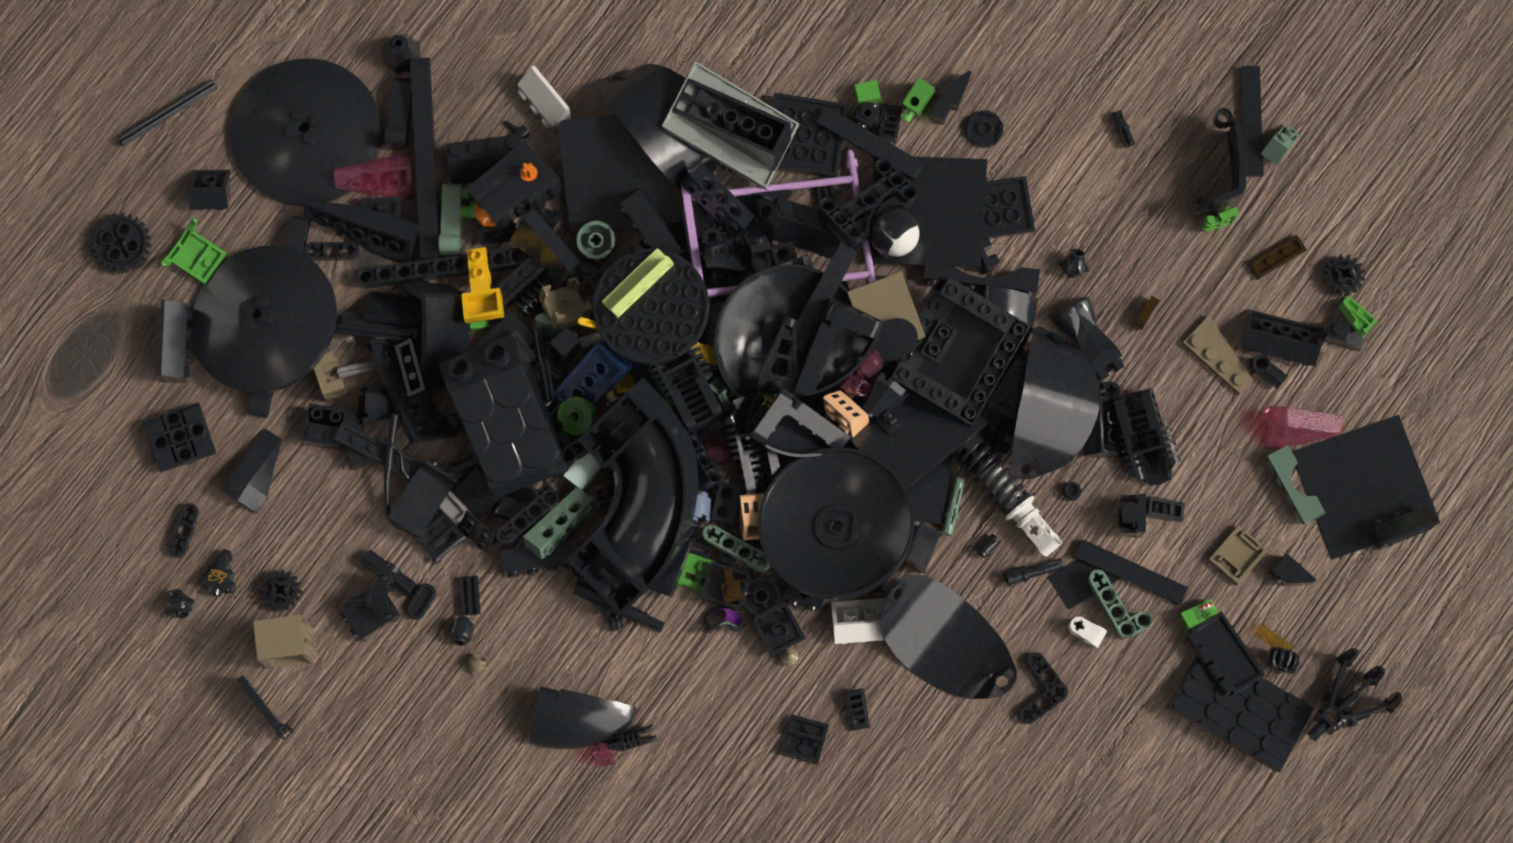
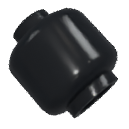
(460, 630)

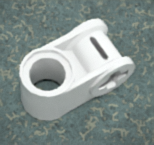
(1090, 632)

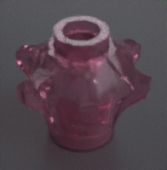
(855, 386)

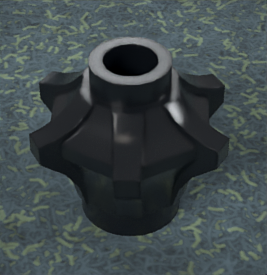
(1074, 263)
(179, 604)

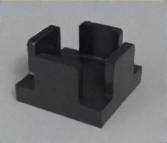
(1133, 515)

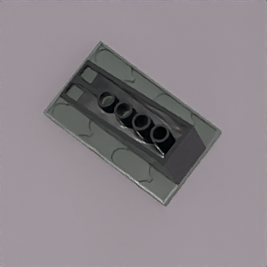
(730, 125)

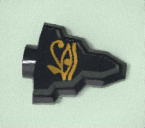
(219, 576)

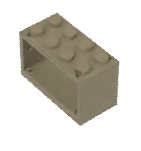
(284, 641)

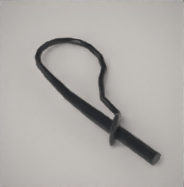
(388, 462)

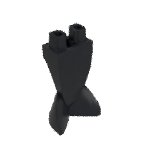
(1081, 324)

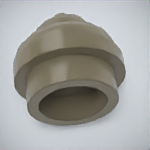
(789, 657)
(477, 663)

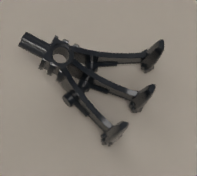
(1372, 677)

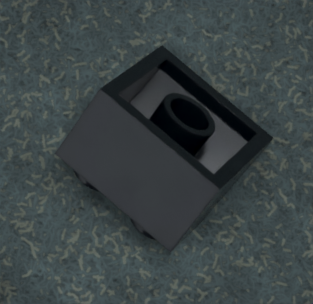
(209, 189)

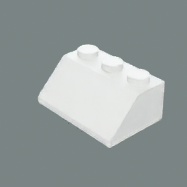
(543, 99)
(857, 620)

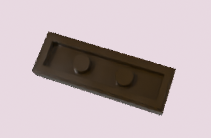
(1277, 257)

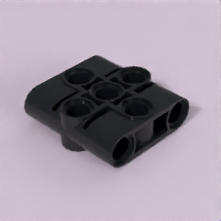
(165, 456)

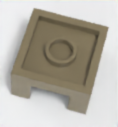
(564, 304)
(330, 389)

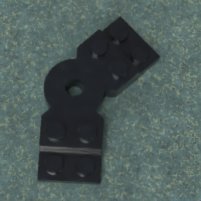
(772, 618)

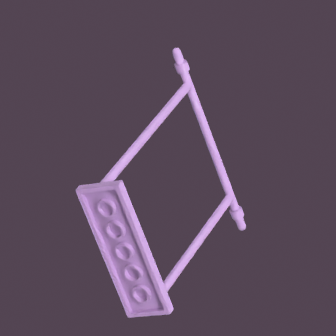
(690, 229)

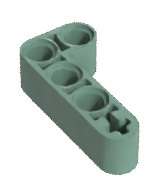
(451, 220)
(1115, 602)

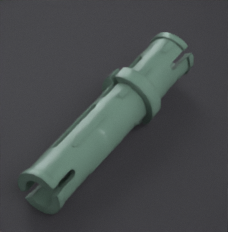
(951, 513)

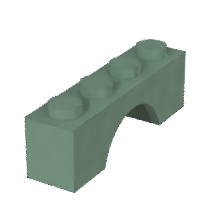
(1307, 506)

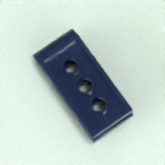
(594, 376)

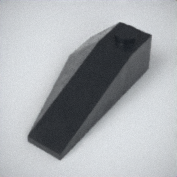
(253, 476)

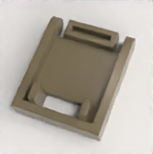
(1238, 552)

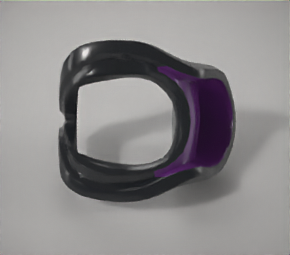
(731, 619)

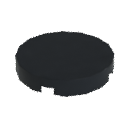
(984, 129)

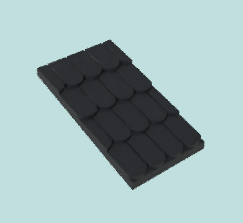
(1256, 721)

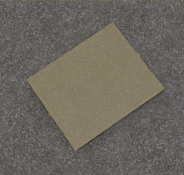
(887, 300)

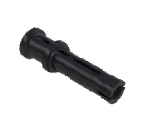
(1024, 574)

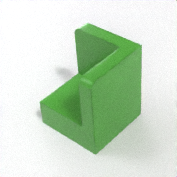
(867, 92)

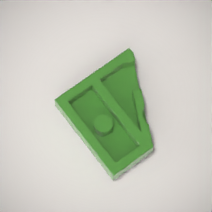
(1357, 316)

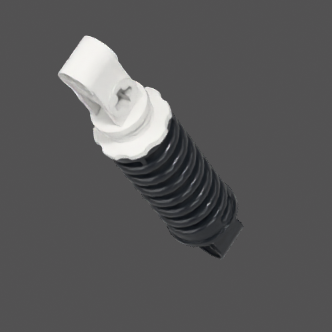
(1013, 501)

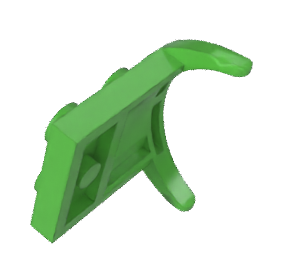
(195, 254)

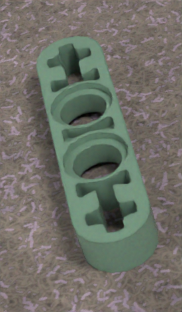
(735, 549)

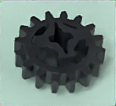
(1350, 279)
(275, 595)

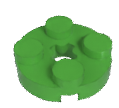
(585, 411)

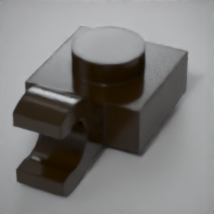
(731, 589)

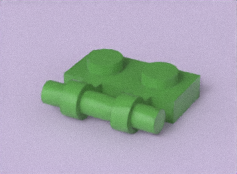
(1226, 217)
(695, 566)

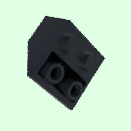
(322, 425)

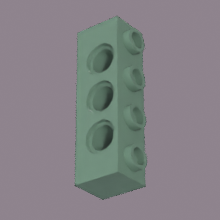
(576, 501)

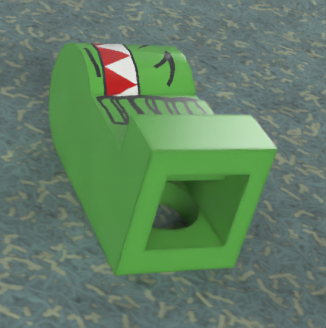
(1198, 614)

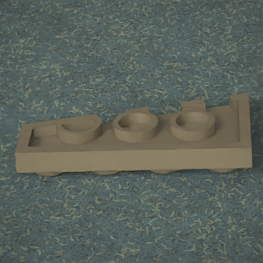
(1214, 351)

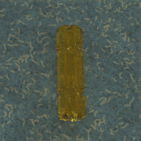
(1274, 638)

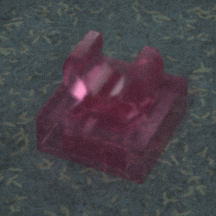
(604, 756)

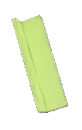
(637, 282)

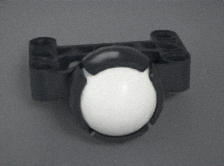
(885, 219)

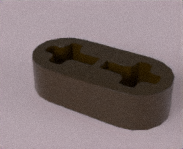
(1146, 312)

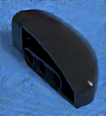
(1016, 303)
(789, 425)

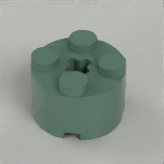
(603, 231)

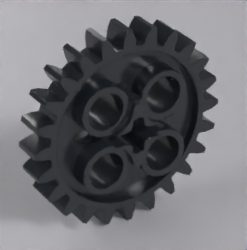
(136, 235)

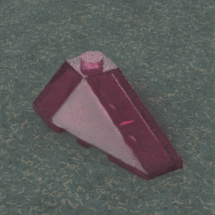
(384, 177)
(1298, 426)

